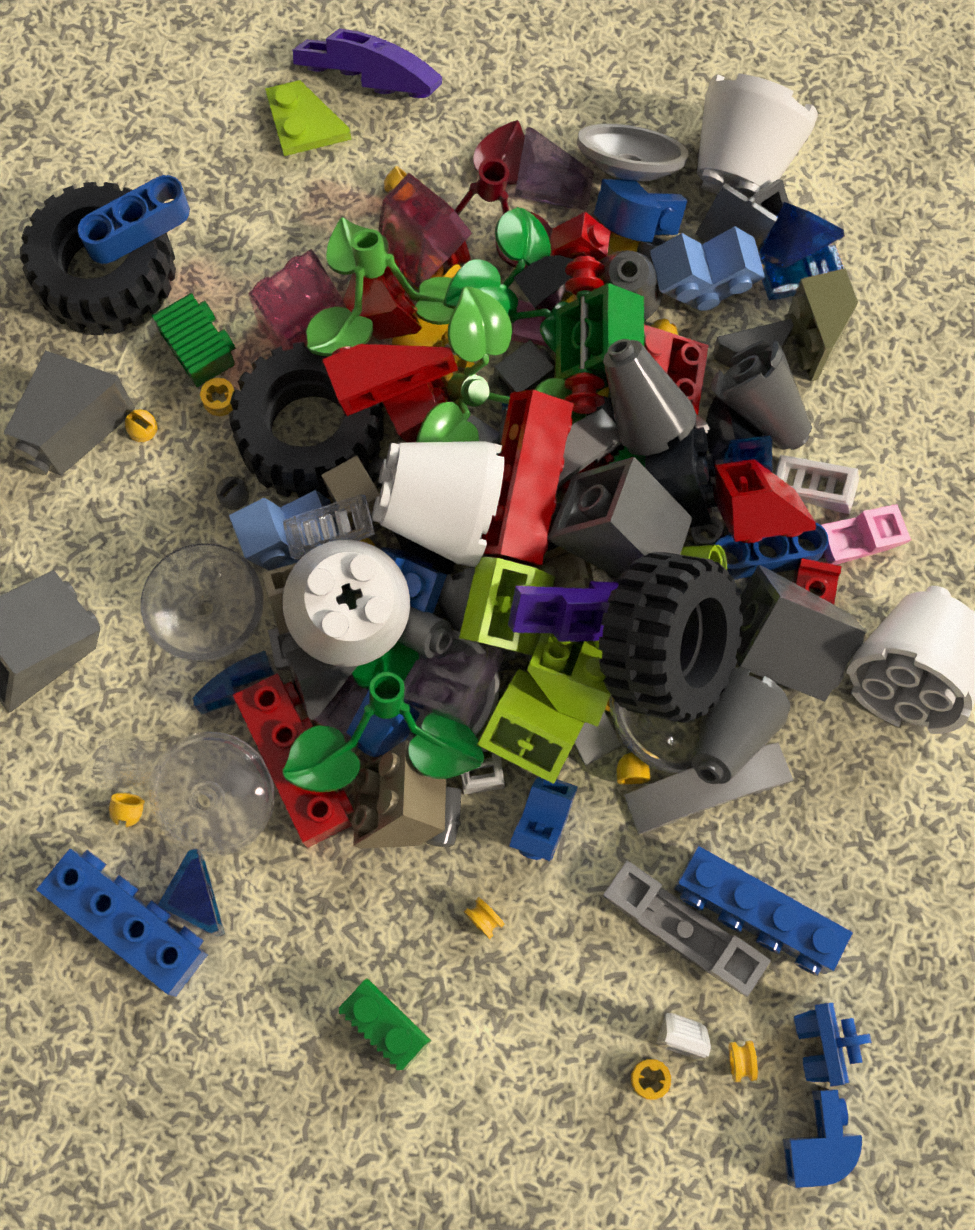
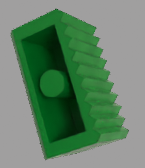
(194, 339)
(384, 1025)

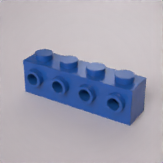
(763, 911)
(123, 922)

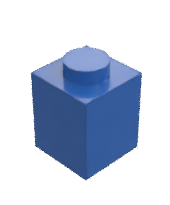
(381, 733)

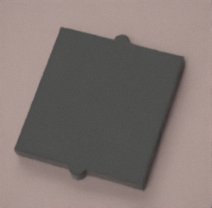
(736, 210)

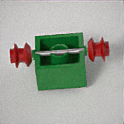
(589, 328)

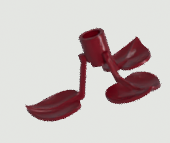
(497, 165)

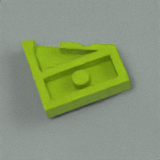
(303, 119)

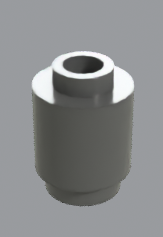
(426, 633)

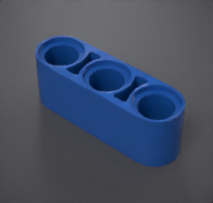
(143, 203)
(787, 550)

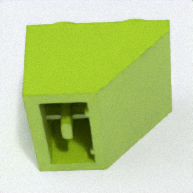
(491, 604)
(571, 677)
(530, 729)

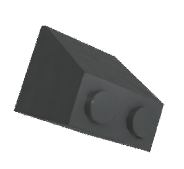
(65, 413)
(618, 517)
(795, 635)
(41, 636)

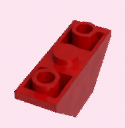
(385, 306)

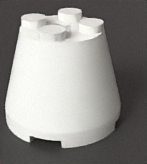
(750, 133)
(441, 495)
(332, 630)
(919, 663)

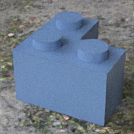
(707, 271)
(262, 530)

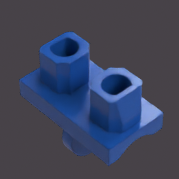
(830, 1065)

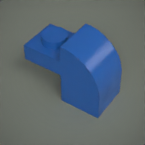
(635, 213)
(422, 580)
(543, 819)
(830, 1154)

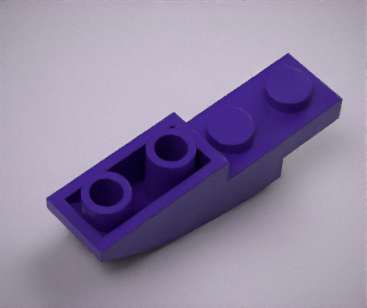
(378, 61)
(565, 612)

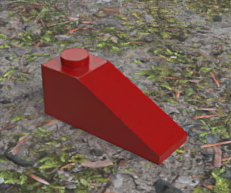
(378, 372)

